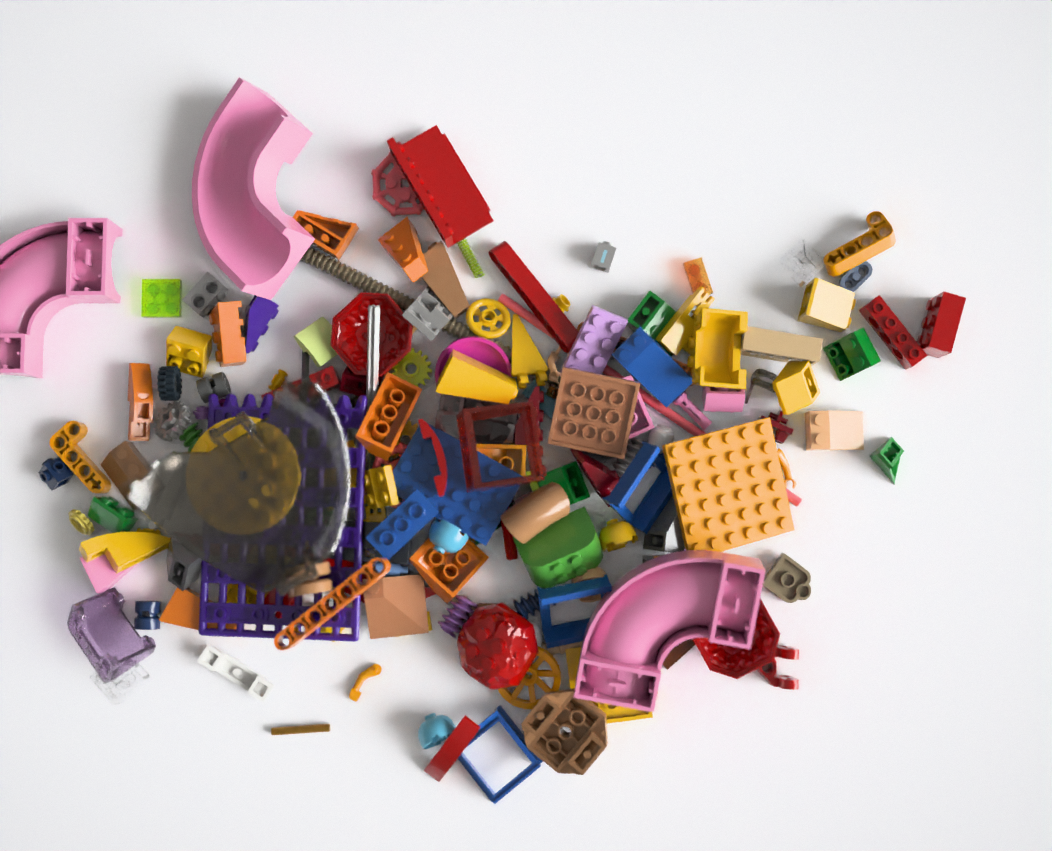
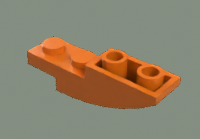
(141, 401)

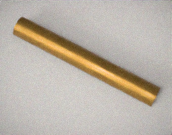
(300, 729)

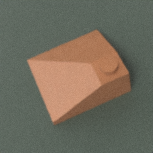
(396, 607)

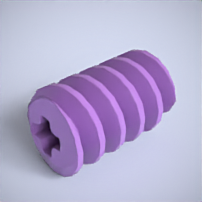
(456, 615)

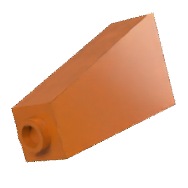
(184, 610)

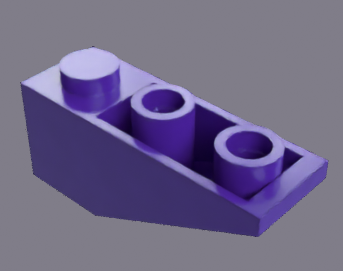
(257, 317)

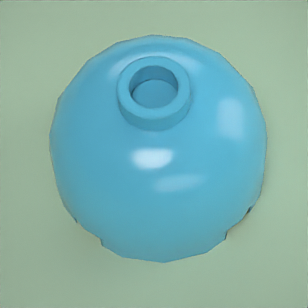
(446, 537)
(435, 730)

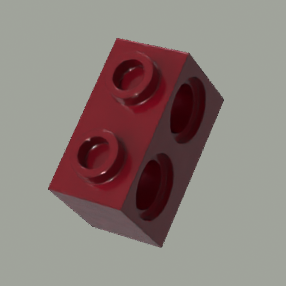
(355, 383)

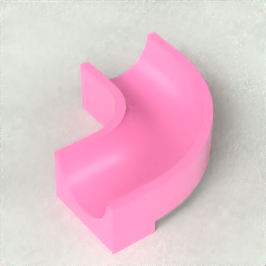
(237, 194)
(44, 274)
(658, 608)

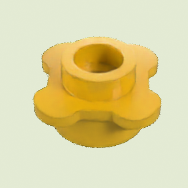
(563, 302)

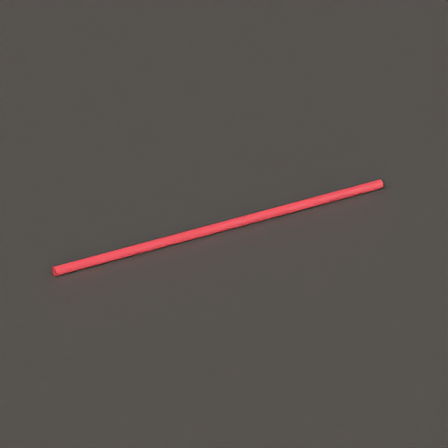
(647, 398)

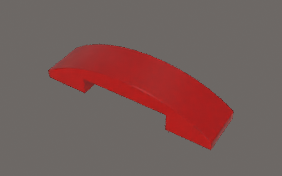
(441, 480)
(452, 748)

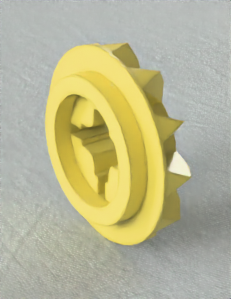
(81, 522)

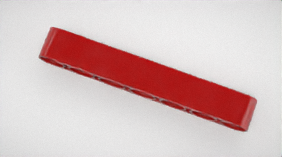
(534, 295)

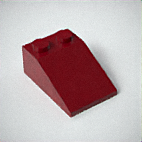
(598, 474)

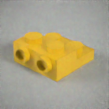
(380, 487)

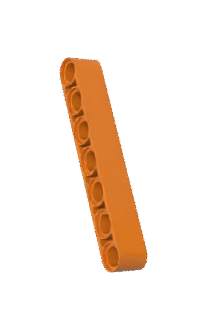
(323, 607)

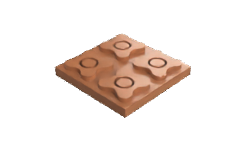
(593, 412)

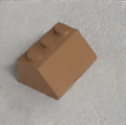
(124, 465)

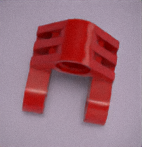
(782, 681)

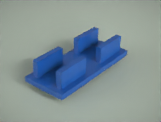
(402, 524)

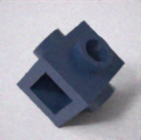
(55, 473)

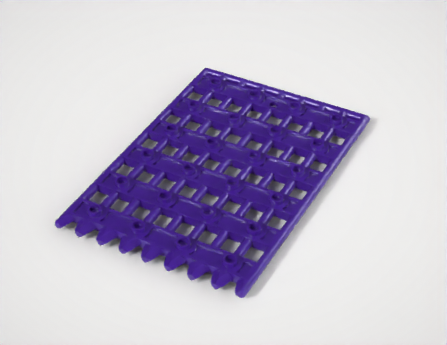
(265, 614)

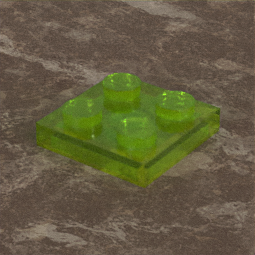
(161, 298)

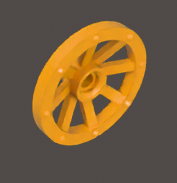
(530, 680)

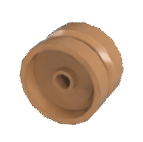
(313, 585)

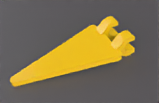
(525, 356)

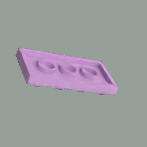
(595, 341)

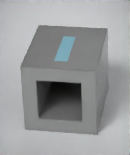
(603, 256)

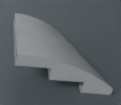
(428, 314)

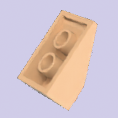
(834, 430)

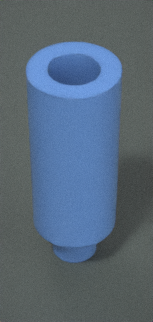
(395, 570)

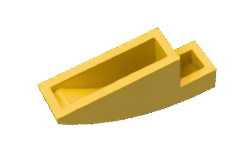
(124, 548)

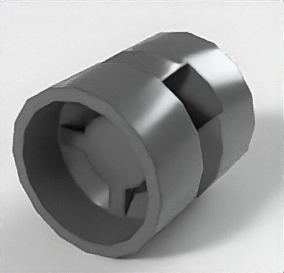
(217, 384)

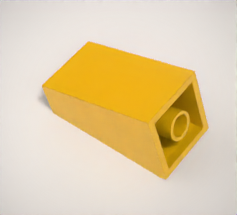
(475, 380)

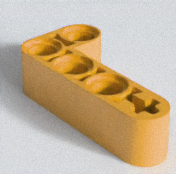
(875, 241)
(77, 467)

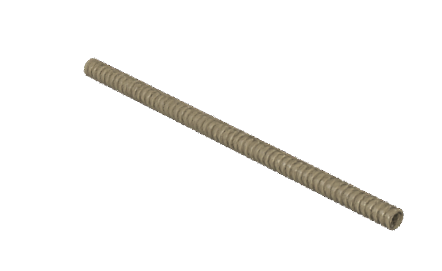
(369, 285)

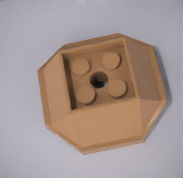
(563, 750)

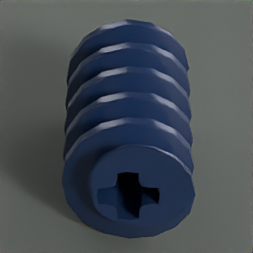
(528, 605)

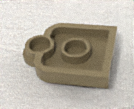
(788, 580)

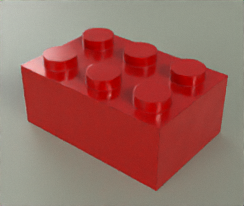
(941, 324)

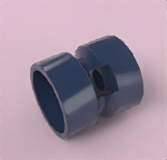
(144, 621)

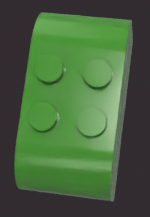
(562, 550)

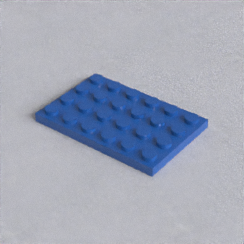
(472, 512)

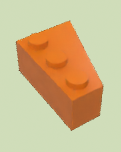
(329, 234)
(405, 249)
(228, 334)

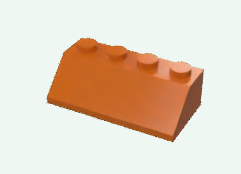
(387, 416)

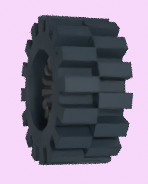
(169, 383)

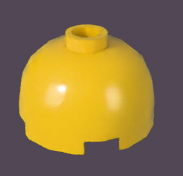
(616, 535)

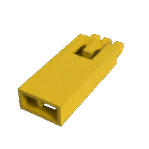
(681, 325)

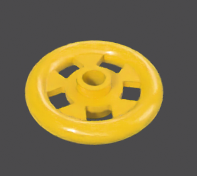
(491, 304)

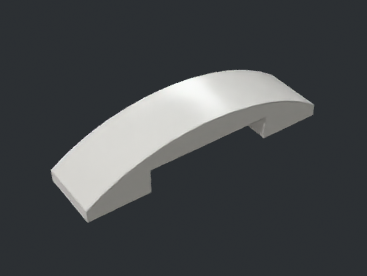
(236, 671)

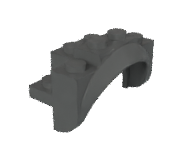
(486, 431)

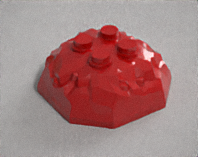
(350, 333)
(497, 646)
(738, 661)

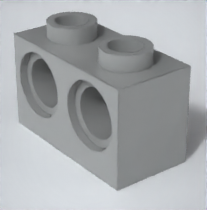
(202, 291)

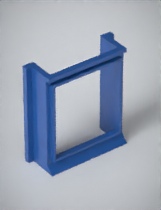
(656, 497)
(571, 631)
(500, 715)

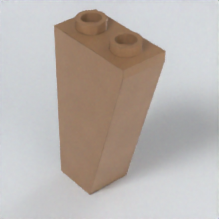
(443, 280)

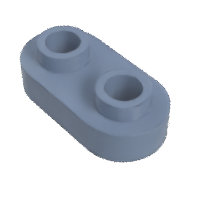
(855, 278)

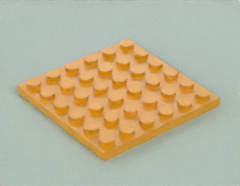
(728, 487)

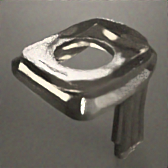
(755, 380)

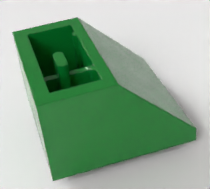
(851, 354)
(570, 479)
(111, 515)

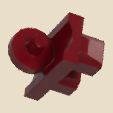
(782, 431)

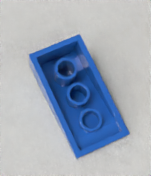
(652, 366)

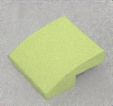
(316, 341)

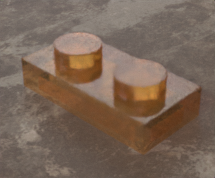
(697, 275)

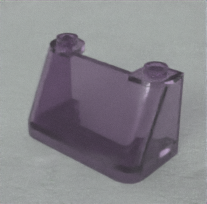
(108, 635)

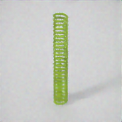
(469, 254)

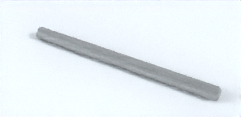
(372, 366)

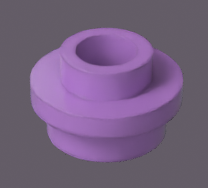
(201, 412)

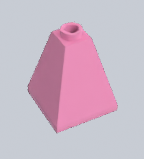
(102, 573)

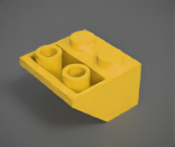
(188, 350)
(795, 386)

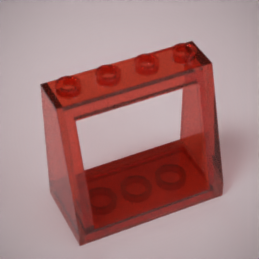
(469, 450)

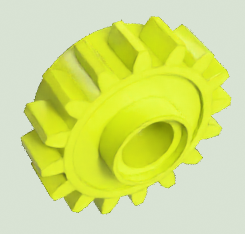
(421, 372)

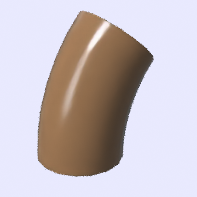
(536, 511)

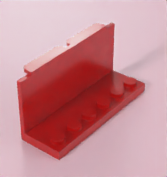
(442, 185)

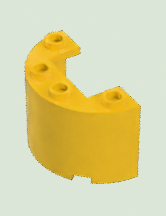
(717, 348)

